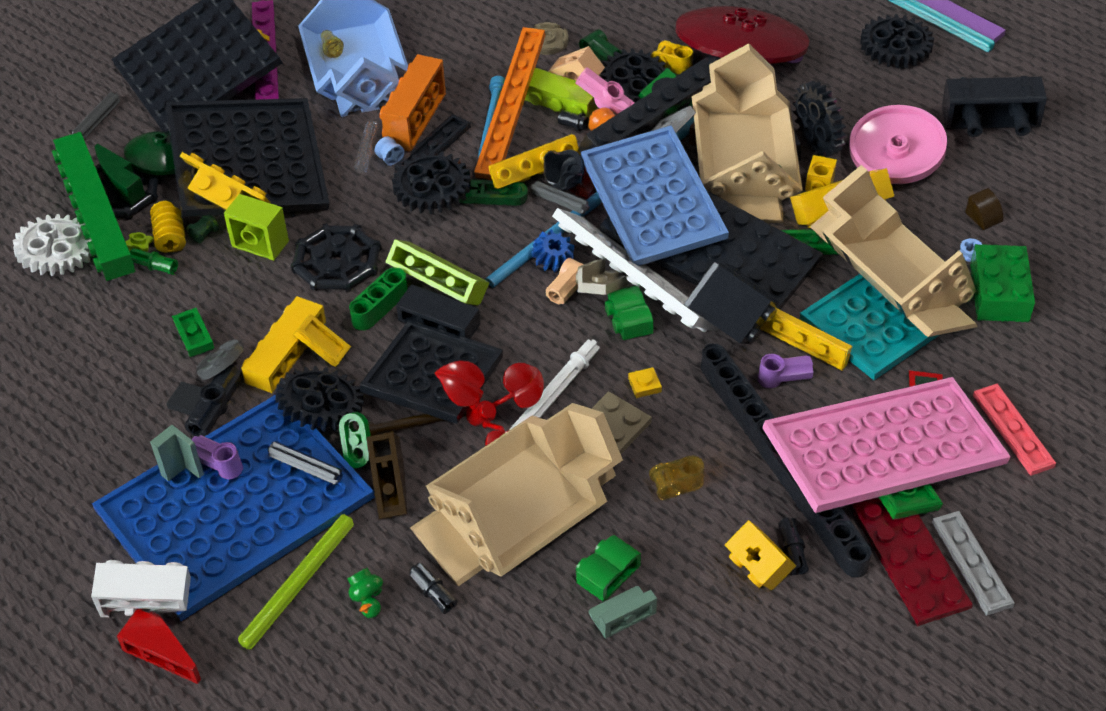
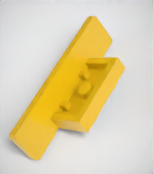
(529, 163)
(216, 186)

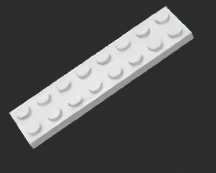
(642, 275)

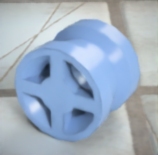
(389, 150)

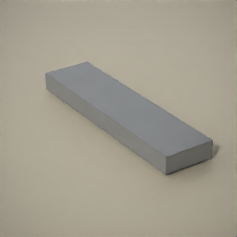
(973, 563)

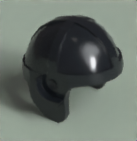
(564, 169)

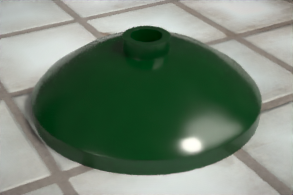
(151, 153)

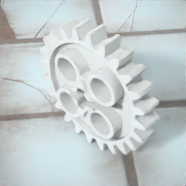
(52, 245)

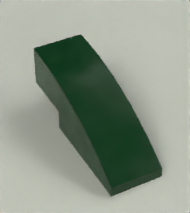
(120, 175)

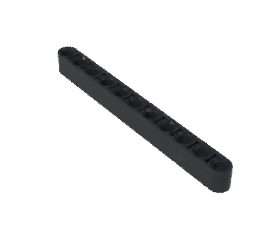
(751, 414)

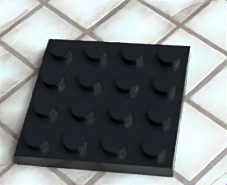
(409, 366)

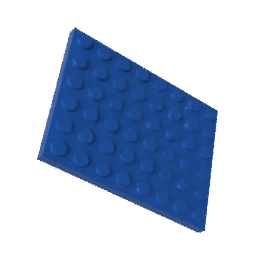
(237, 524)

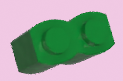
(629, 312)
(607, 567)

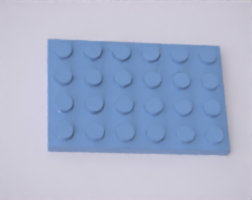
(653, 196)

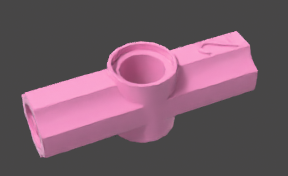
(605, 93)

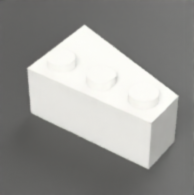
(140, 586)

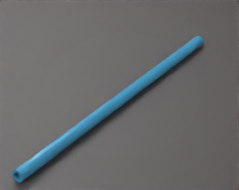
(526, 253)

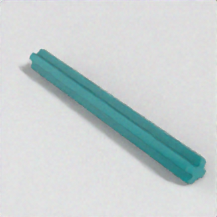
(946, 23)

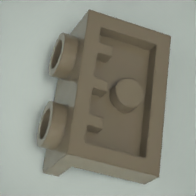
(596, 280)

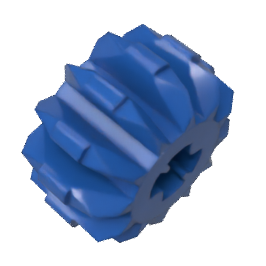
(552, 250)

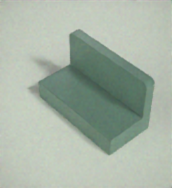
(175, 453)
(623, 611)

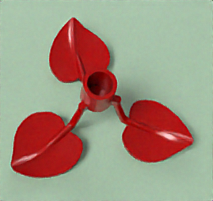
(463, 384)

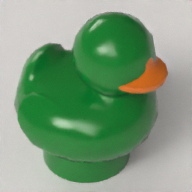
(362, 587)

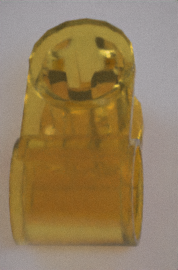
(678, 476)

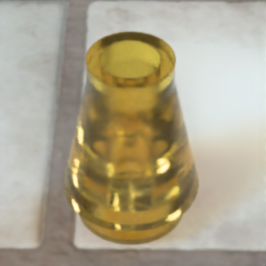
(331, 44)

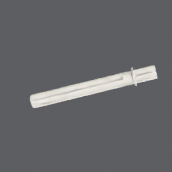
(578, 361)

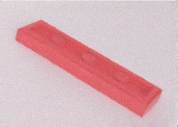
(1014, 429)

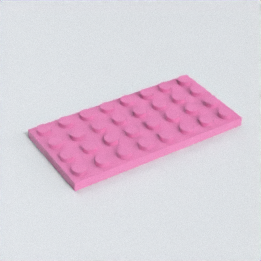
(884, 443)

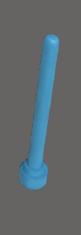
(495, 87)

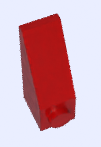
(153, 641)

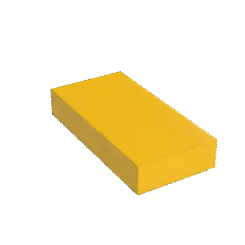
(322, 340)

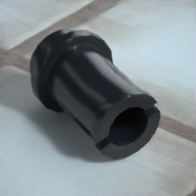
(577, 121)

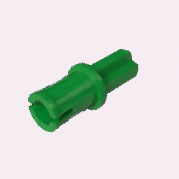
(154, 261)

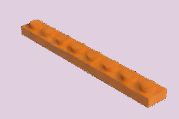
(510, 101)

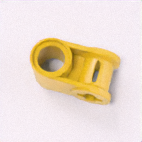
(676, 56)

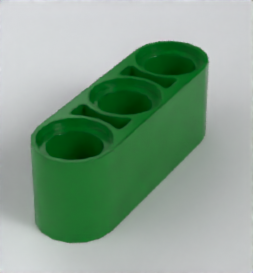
(378, 299)

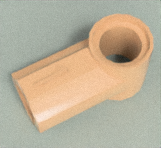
(565, 283)

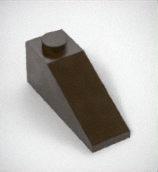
(388, 474)

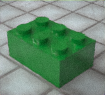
(1002, 283)

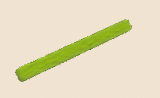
(295, 582)

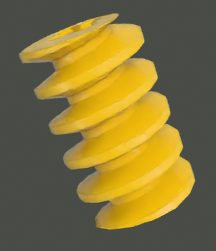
(167, 227)

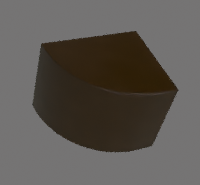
(984, 209)

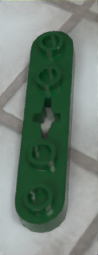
(485, 193)

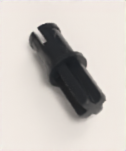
(432, 587)

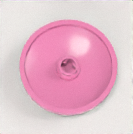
(899, 139)

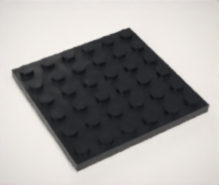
(196, 57)
(257, 140)

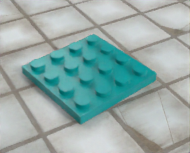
(869, 324)

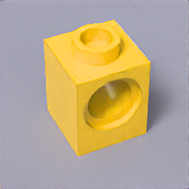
(820, 172)

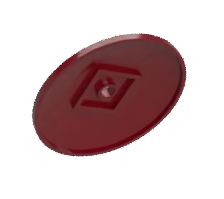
(728, 28)

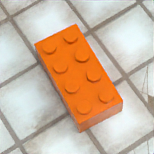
(414, 101)

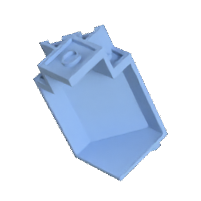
(370, 57)

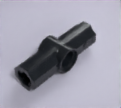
(213, 401)

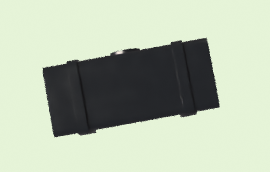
(994, 104)

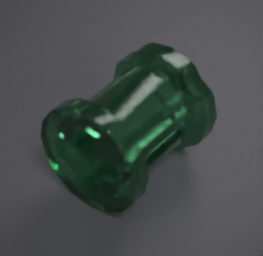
(202, 228)

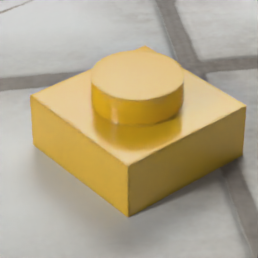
(644, 382)

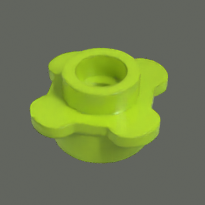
(139, 241)

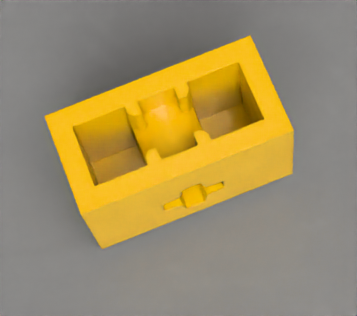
(749, 543)

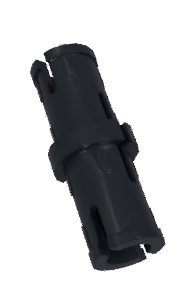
(793, 545)

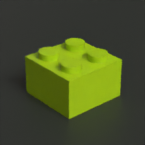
(256, 226)

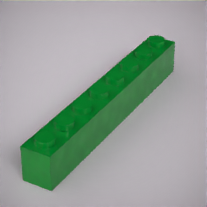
(93, 207)

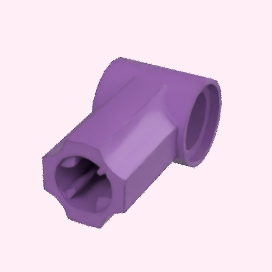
(777, 369)
(219, 456)

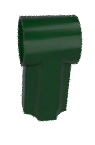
(599, 45)

